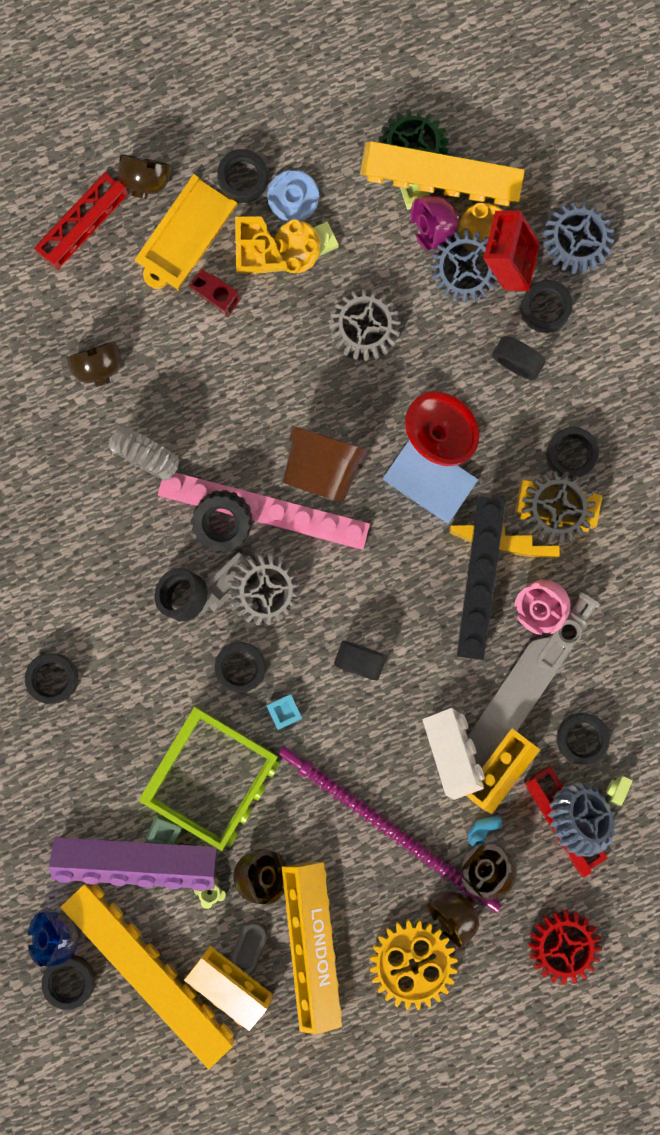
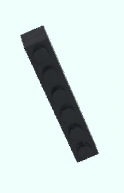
(481, 575)

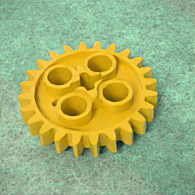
(422, 988)

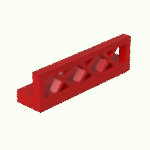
(86, 225)
(542, 802)

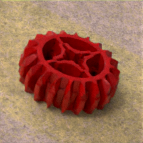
(553, 949)

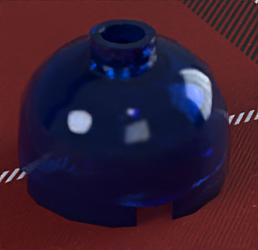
(52, 938)

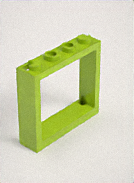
(242, 813)

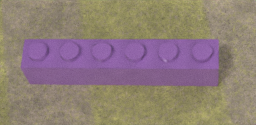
(133, 863)

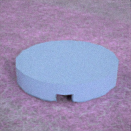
(299, 201)

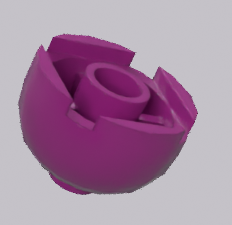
(435, 220)

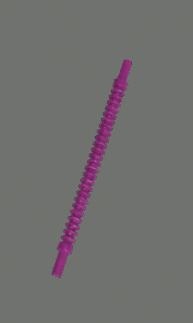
(306, 768)

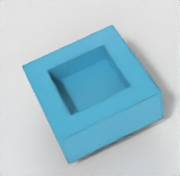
(284, 711)

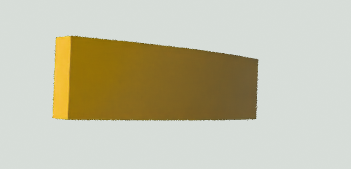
(515, 545)

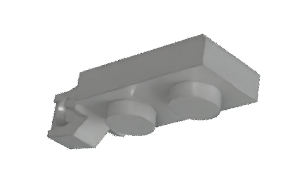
(218, 587)

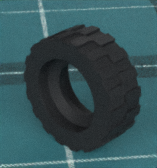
(230, 502)

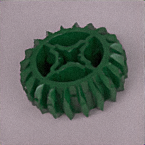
(422, 124)

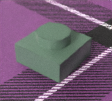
(163, 831)

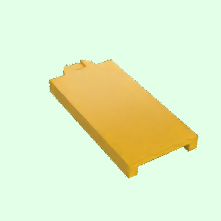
(184, 234)

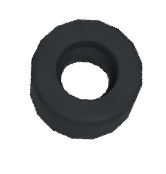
(360, 660)

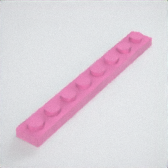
(272, 511)

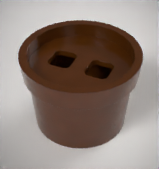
(322, 464)

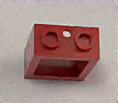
(511, 249)

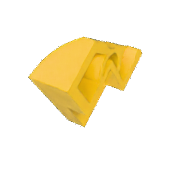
(256, 248)

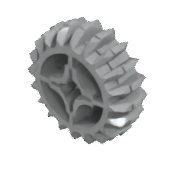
(376, 329)
(144, 453)
(268, 609)

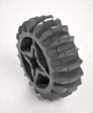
(545, 505)

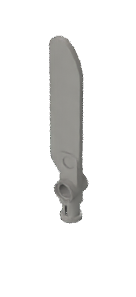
(527, 683)

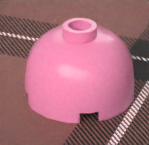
(543, 606)

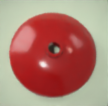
(449, 422)

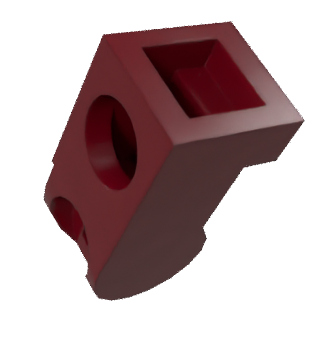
(215, 292)

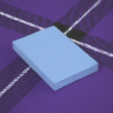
(428, 484)

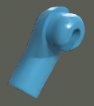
(481, 827)

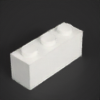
(454, 753)

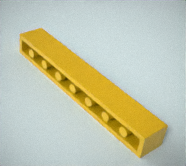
(148, 974)

